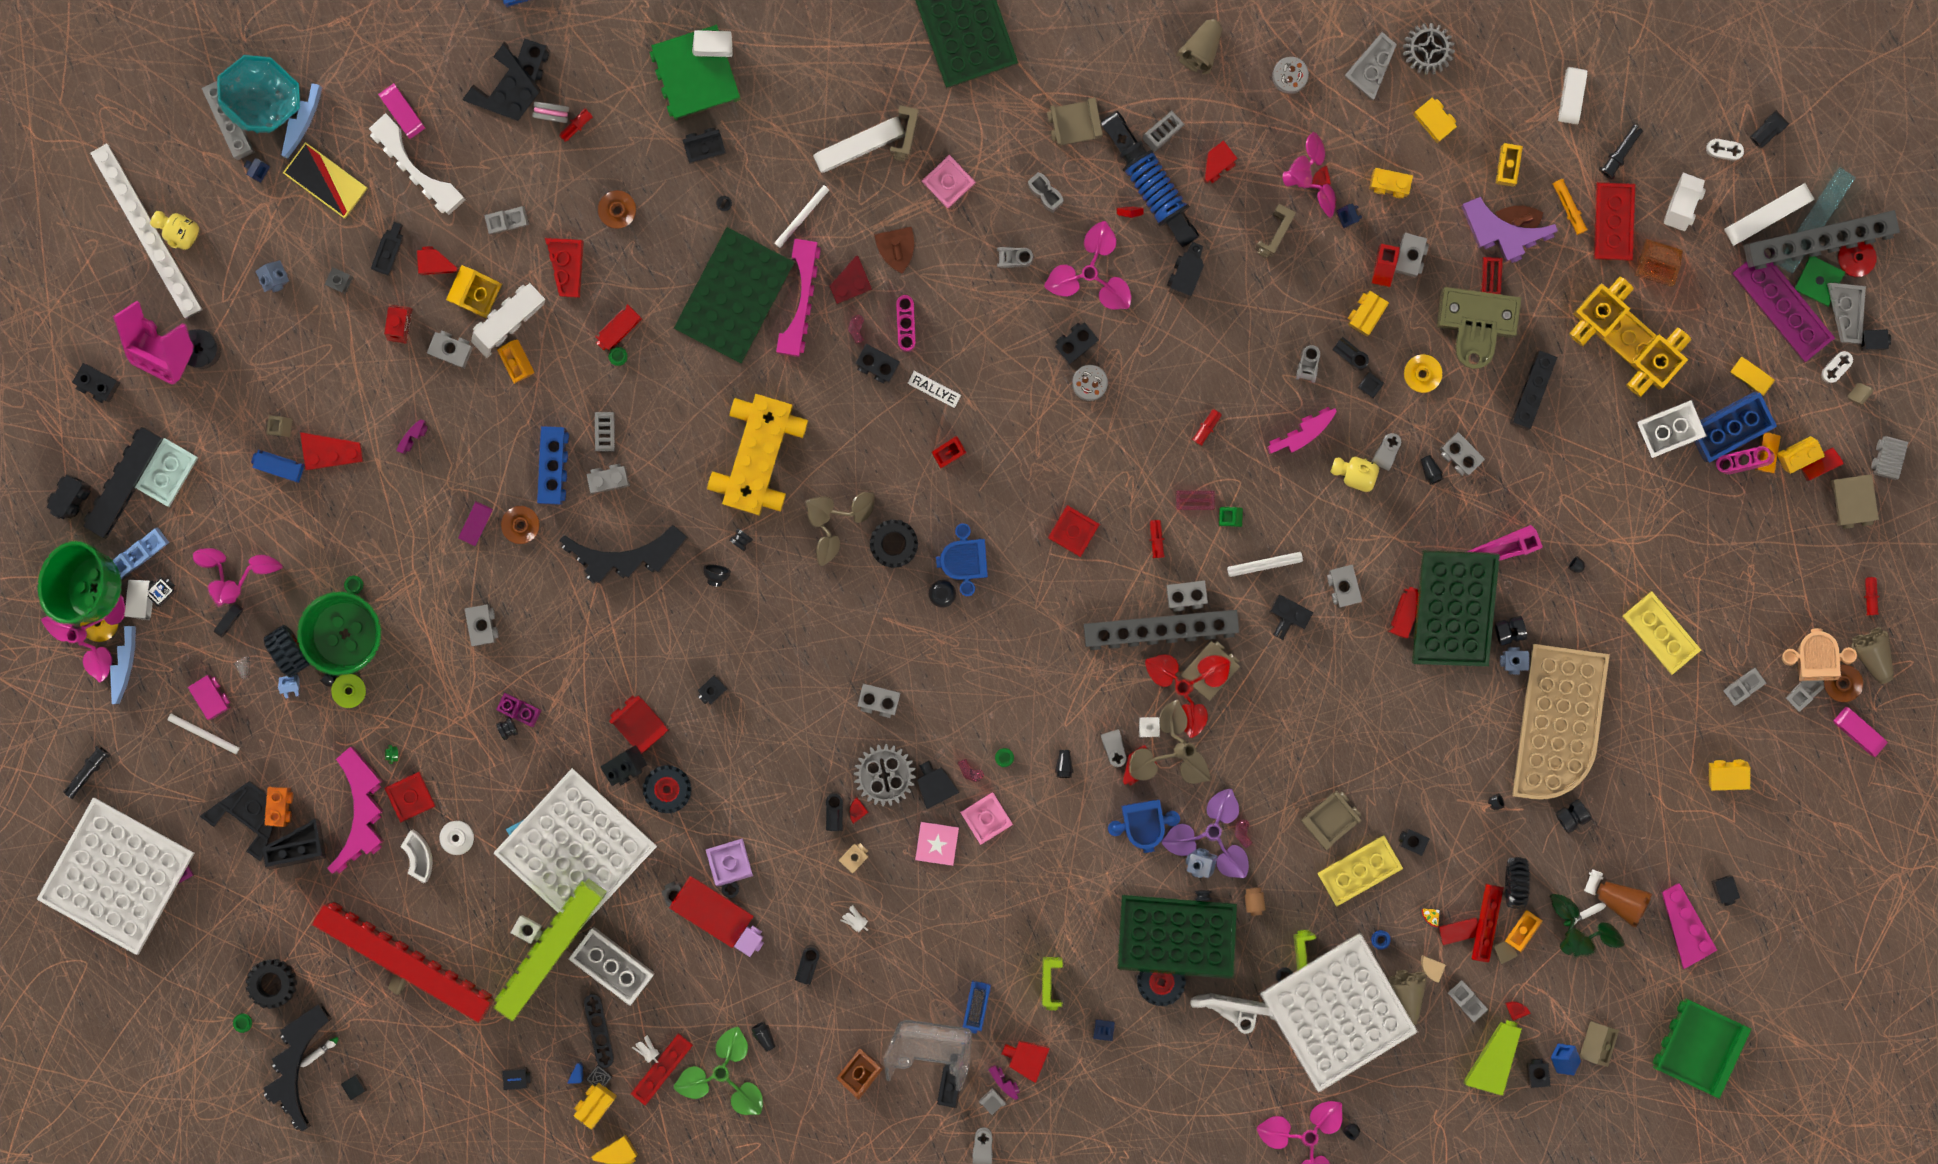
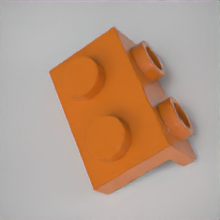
(277, 806)

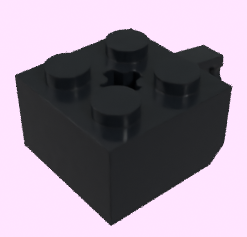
(1188, 272)

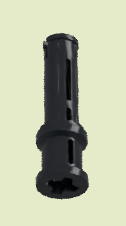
(1616, 159)
(91, 765)

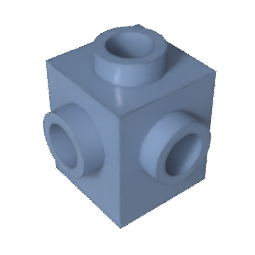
(272, 276)
(1521, 657)
(1201, 863)

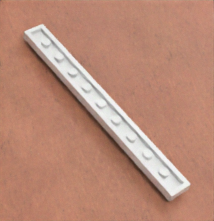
(146, 233)

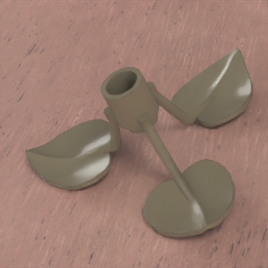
(819, 513)
(1194, 767)

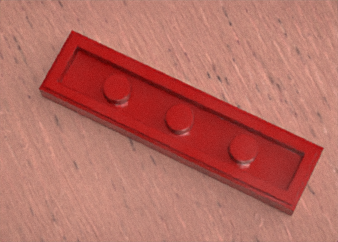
(1487, 923)
(660, 1071)

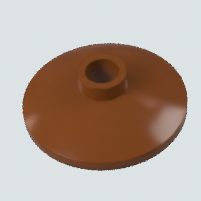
(610, 202)
(510, 524)
(1853, 687)

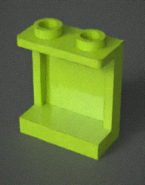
(1299, 942)
(1048, 963)

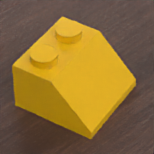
(474, 291)

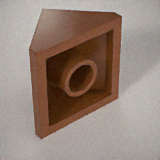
(859, 1073)

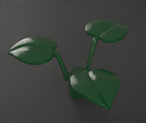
(1575, 940)

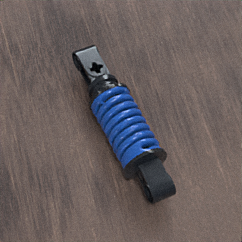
(1150, 182)

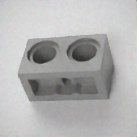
(1465, 450)
(1186, 590)
(879, 694)

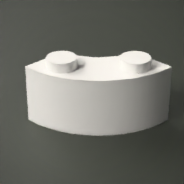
(1684, 202)
(419, 856)

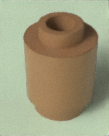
(1254, 901)

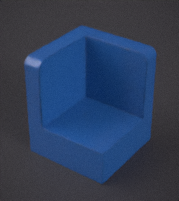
(1565, 1059)

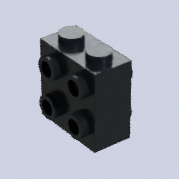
(68, 497)

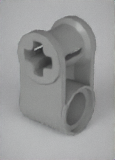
(1012, 257)
(1308, 365)
(1385, 454)
(1113, 744)
(982, 1149)

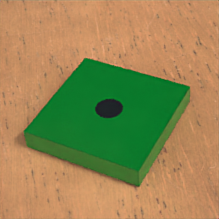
(1814, 280)

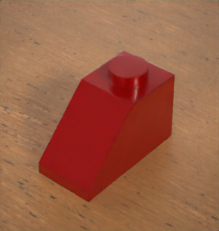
(433, 262)

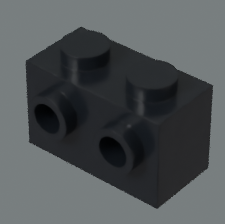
(95, 382)
(624, 765)

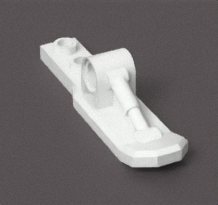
(1233, 1009)

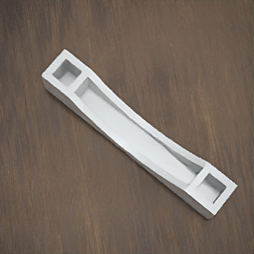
(391, 137)

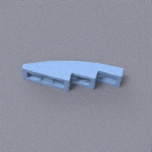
(297, 127)
(140, 552)
(121, 672)

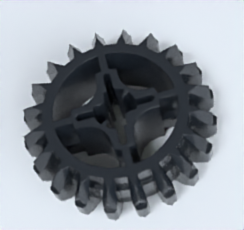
(1517, 882)

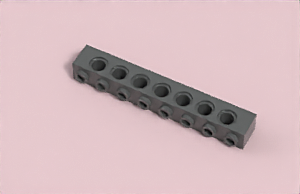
(1755, 251)
(1229, 618)

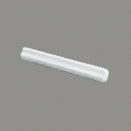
(1265, 564)

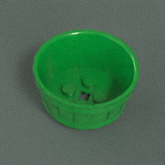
(67, 583)
(320, 635)

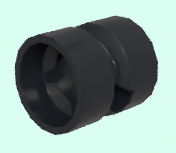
(1504, 633)
(1573, 816)

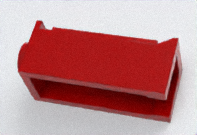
(618, 328)
(1405, 613)

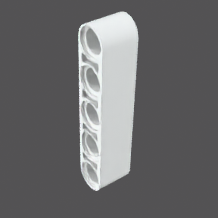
(859, 144)
(1769, 214)

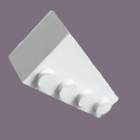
(506, 319)

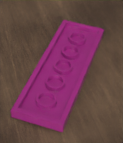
(1784, 308)

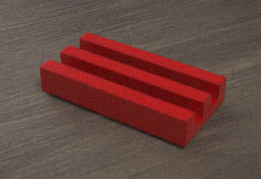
(1491, 279)

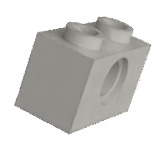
(1411, 243)
(458, 357)
(1348, 575)
(473, 616)

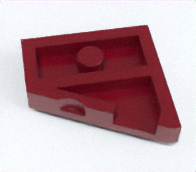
(850, 282)

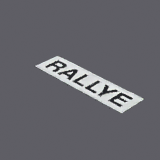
(934, 389)

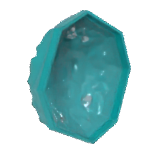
(257, 94)

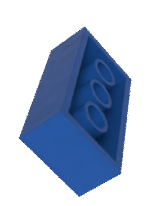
(1734, 426)

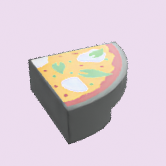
(1430, 916)

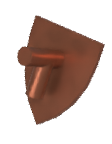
(1520, 216)
(896, 247)

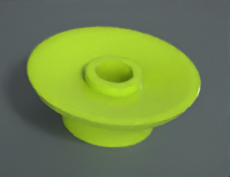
(339, 691)

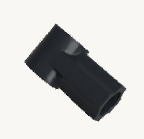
(1772, 126)
(1349, 353)
(834, 815)
(807, 966)

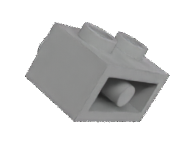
(607, 480)

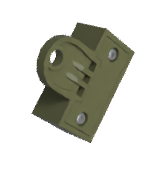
(1479, 321)

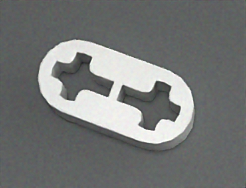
(1724, 154)
(1834, 364)

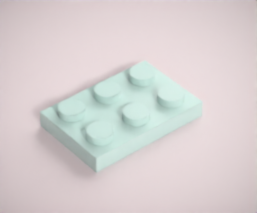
(166, 472)

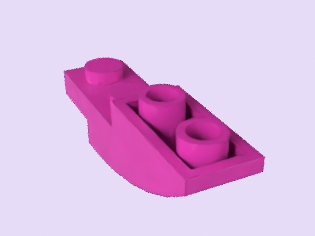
(1309, 429)

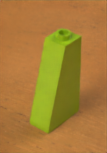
(1495, 1061)

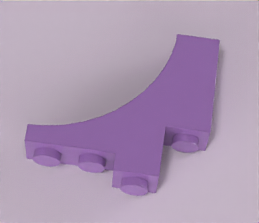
(1510, 238)

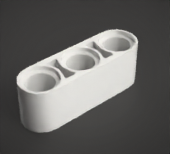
(1572, 95)

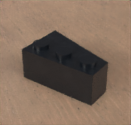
(298, 847)

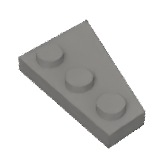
(1371, 66)
(1848, 309)

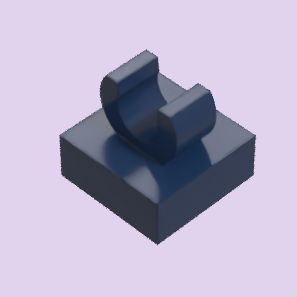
(257, 169)
(1348, 215)
(1104, 1030)

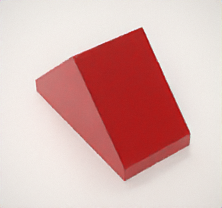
(949, 452)

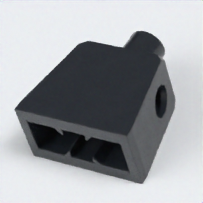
(935, 785)

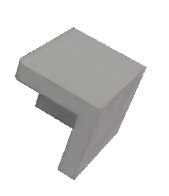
(992, 1101)

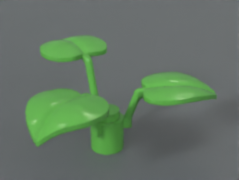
(733, 1047)

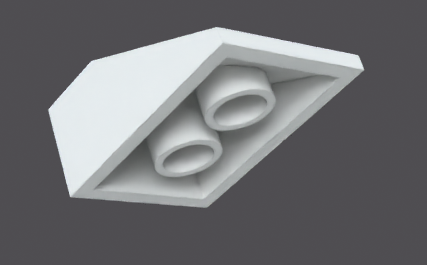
(1671, 428)

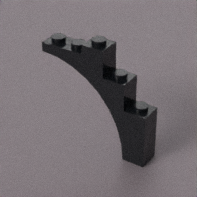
(601, 563)
(288, 1062)

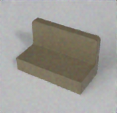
(1599, 1044)

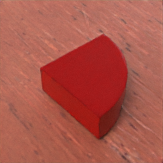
(1321, 177)
(1130, 212)
(857, 810)
(1516, 1010)

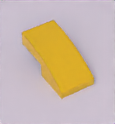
(1752, 376)

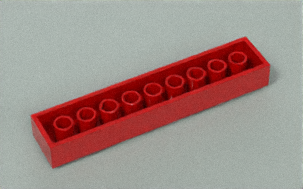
(403, 962)

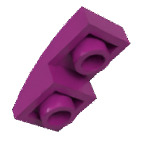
(417, 430)
(475, 523)
(518, 710)
(1008, 1087)

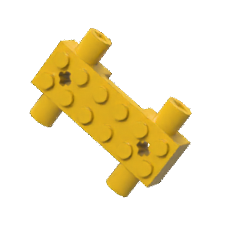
(1630, 337)
(757, 454)

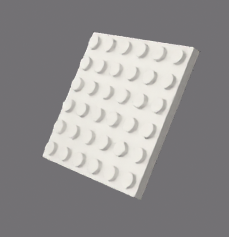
(572, 839)
(115, 876)
(1338, 1012)

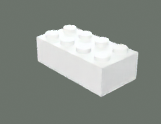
(611, 966)

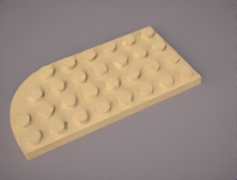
(1559, 720)

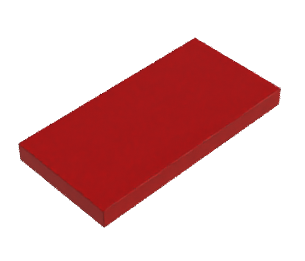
(1614, 221)
(711, 911)

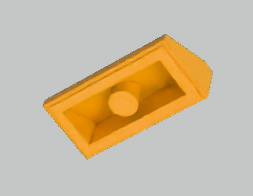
(515, 361)
(1772, 442)
(1523, 931)

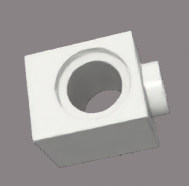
(1149, 727)
(518, 929)

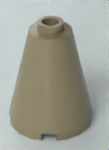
(1201, 48)

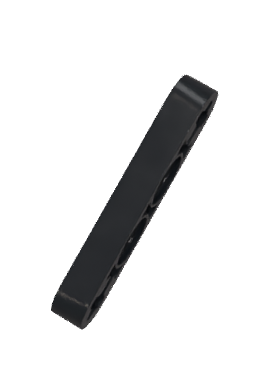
(601, 1030)

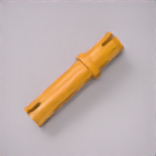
(1570, 207)

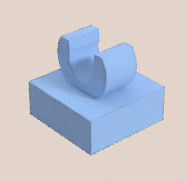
(288, 685)

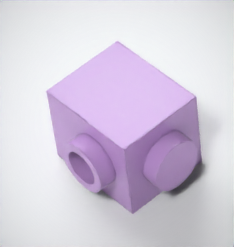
(750, 941)

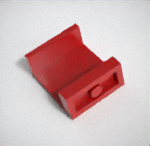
(638, 723)

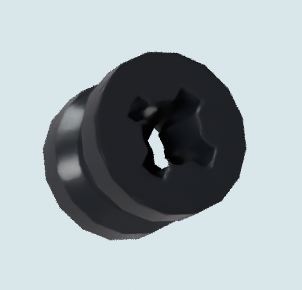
(740, 539)
(507, 728)

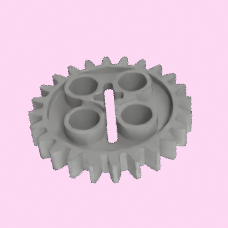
(902, 771)

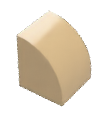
(1432, 968)

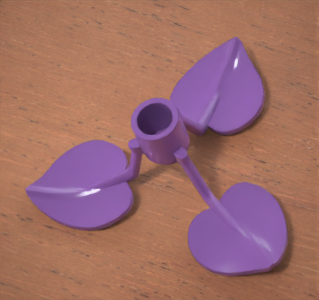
(1223, 808)

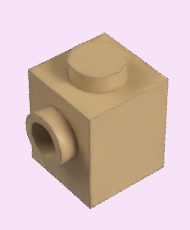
(854, 857)

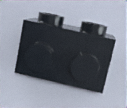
(704, 145)

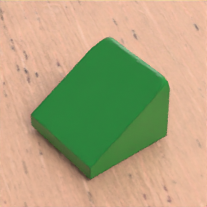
(1230, 516)

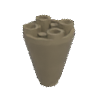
(1875, 654)
(1410, 991)

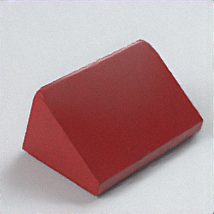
(1822, 465)
(1458, 931)

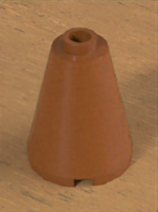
(1624, 901)

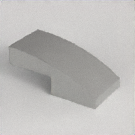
(506, 220)
(1744, 686)
(1804, 693)
(1468, 1001)

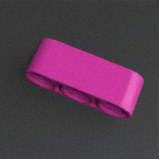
(401, 111)
(906, 314)
(1754, 460)
(1860, 732)

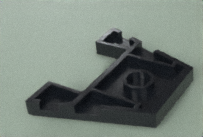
(513, 92)
(248, 807)

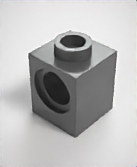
(339, 280)
(668, 888)

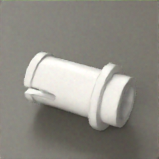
(1593, 882)

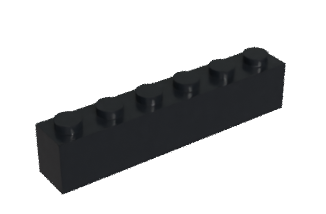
(123, 482)

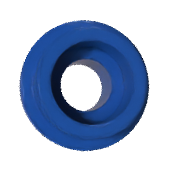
(1385, 944)

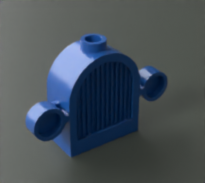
(964, 560)
(1144, 824)

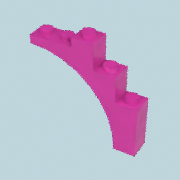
(366, 810)

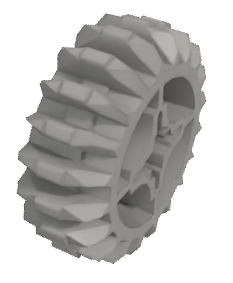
(1436, 48)

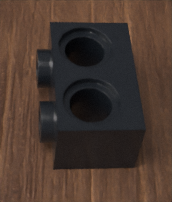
(526, 60)
(1080, 347)
(879, 359)

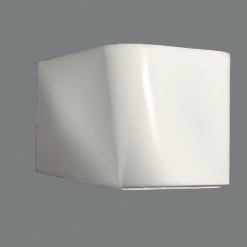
(712, 43)
(137, 601)

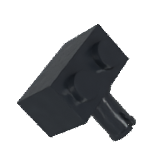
(1290, 614)

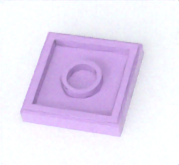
(729, 862)

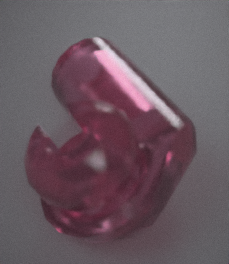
(854, 328)
(968, 773)
(1241, 833)

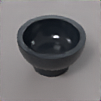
(716, 574)
(942, 593)

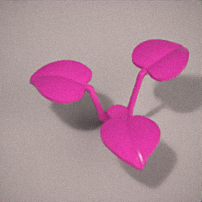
(1301, 174)
(1064, 280)
(228, 591)
(96, 661)
(1326, 1116)

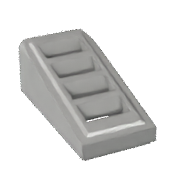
(1148, 136)
(598, 447)

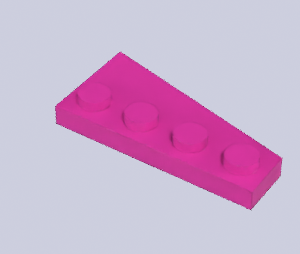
(1689, 933)

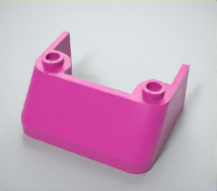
(144, 348)

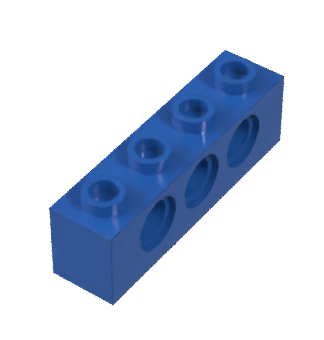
(550, 435)

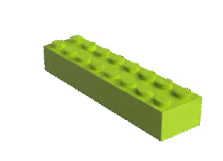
(546, 953)

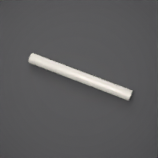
(802, 215)
(204, 734)

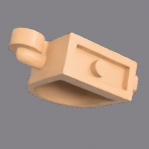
(1819, 657)

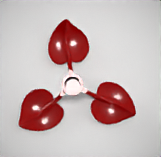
(1214, 672)

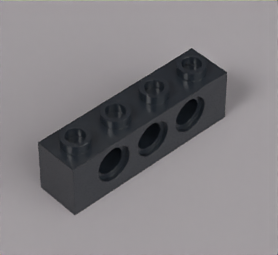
(1533, 390)

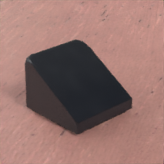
(353, 1087)

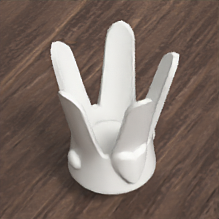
(857, 922)
(649, 1054)

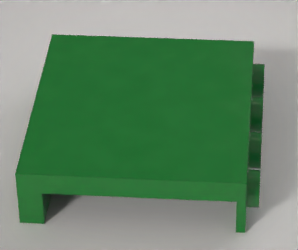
(691, 80)
(1701, 1048)

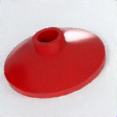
(1853, 267)

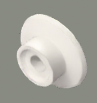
(465, 835)

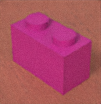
(209, 697)

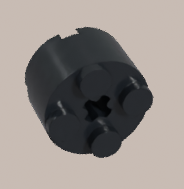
(211, 349)

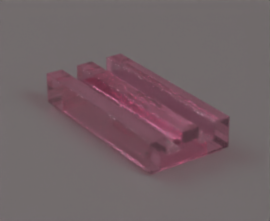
(1212, 500)

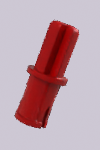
(575, 125)
(1207, 427)
(1156, 539)
(1871, 596)

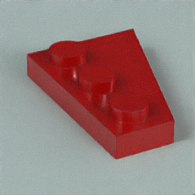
(567, 265)
(328, 451)

